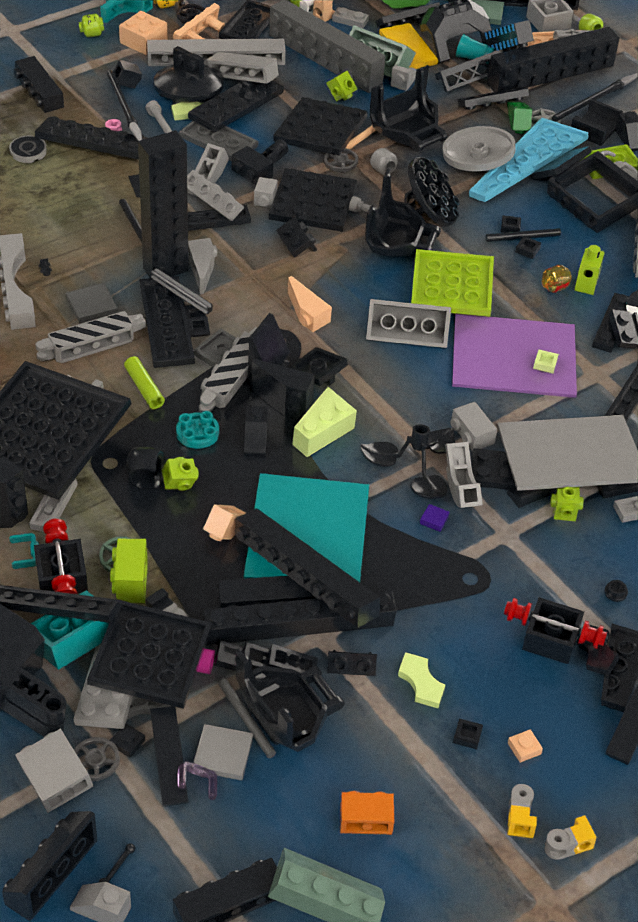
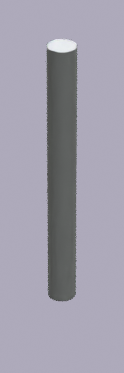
(247, 718)

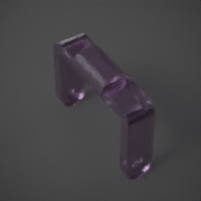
(199, 771)

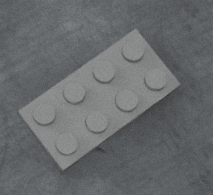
(101, 706)

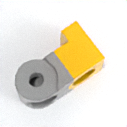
(519, 818)
(570, 840)

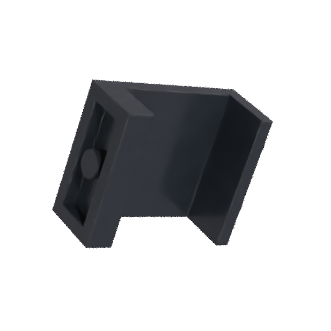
(598, 122)

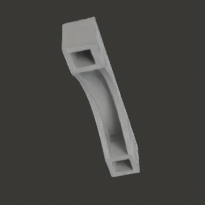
(19, 305)

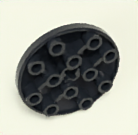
(188, 79)
(431, 192)

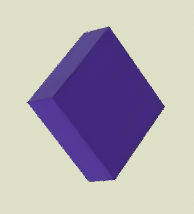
(434, 517)

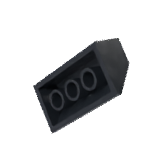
(51, 864)

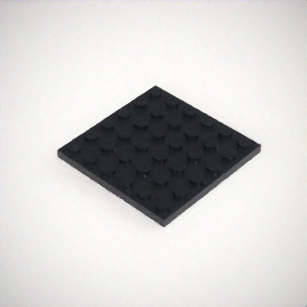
(54, 425)

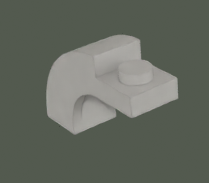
(463, 487)

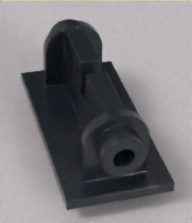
(352, 663)

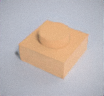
(525, 745)

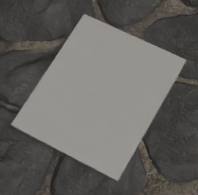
(570, 452)

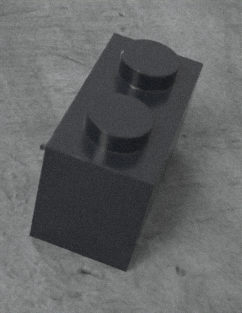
(252, 165)

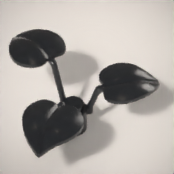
(386, 453)

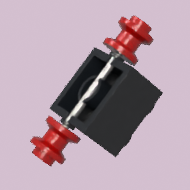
(60, 560)
(553, 628)

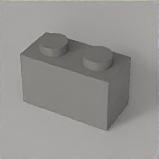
(473, 426)

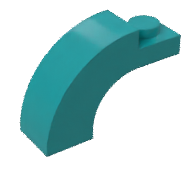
(115, 7)

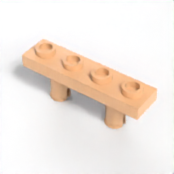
(206, 19)

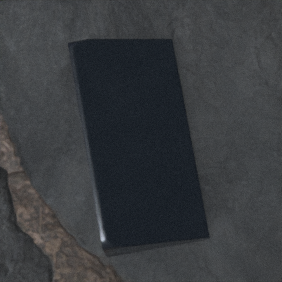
(525, 497)

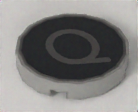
(27, 149)

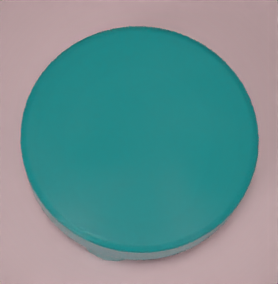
(197, 429)

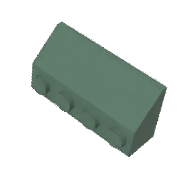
(394, 52)
(325, 891)

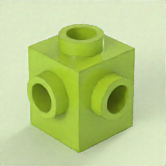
(342, 86)
(179, 473)
(566, 503)

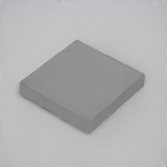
(224, 751)

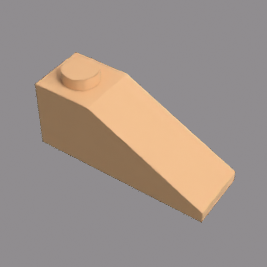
(309, 308)

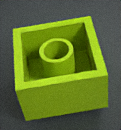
(129, 570)

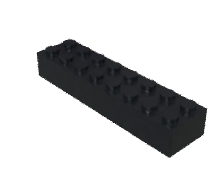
(553, 60)
(164, 203)

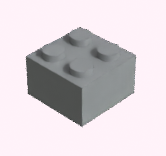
(549, 15)

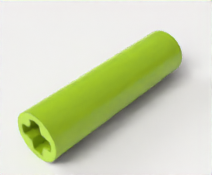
(144, 382)

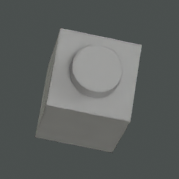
(265, 192)

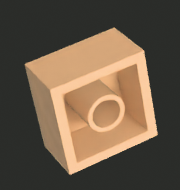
(141, 28)

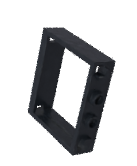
(612, 173)

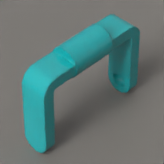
(24, 538)

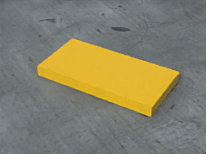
(408, 36)

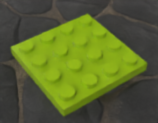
(454, 281)

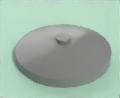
(479, 148)

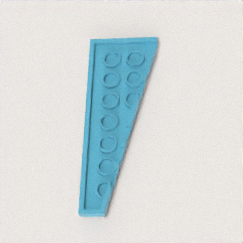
(534, 150)

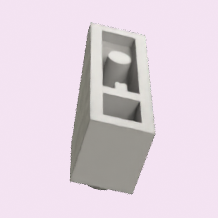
(212, 163)
(202, 261)

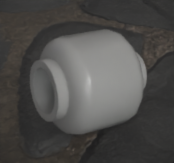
(382, 160)

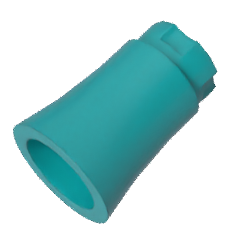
(472, 49)

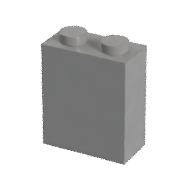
(54, 770)

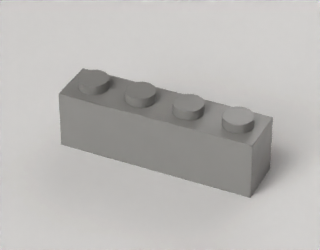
(244, 67)

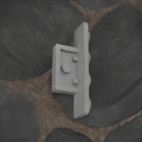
(213, 195)

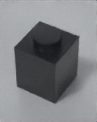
(127, 74)

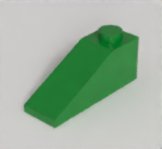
(520, 116)

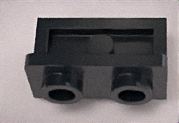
(295, 237)

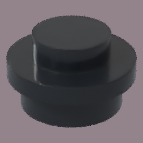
(616, 590)

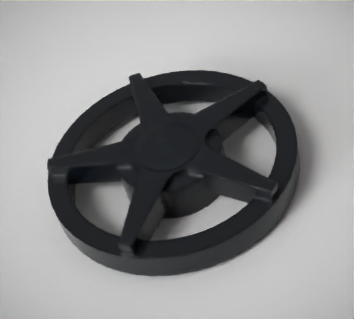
(189, 13)

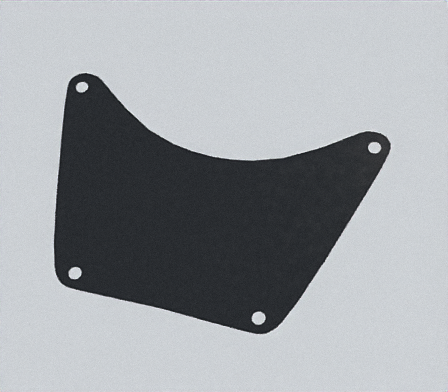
(175, 519)

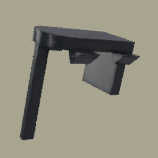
(44, 264)

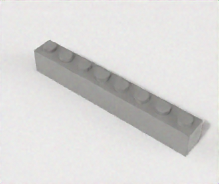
(161, 51)

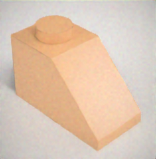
(222, 522)

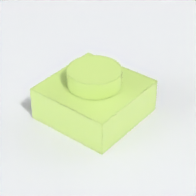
(545, 361)

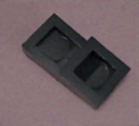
(197, 322)

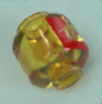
(556, 278)

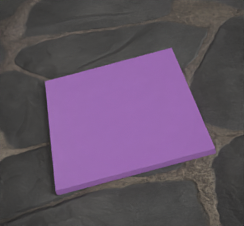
(503, 351)

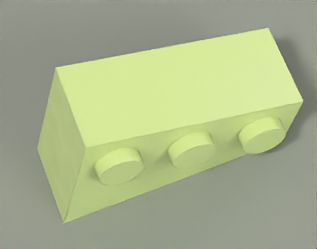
(323, 423)

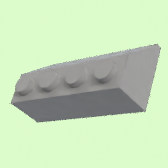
(408, 323)

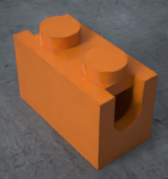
(366, 813)

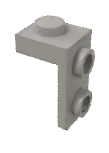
(402, 77)

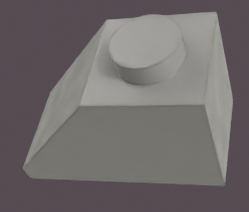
(102, 902)

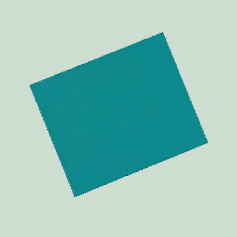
(318, 512)

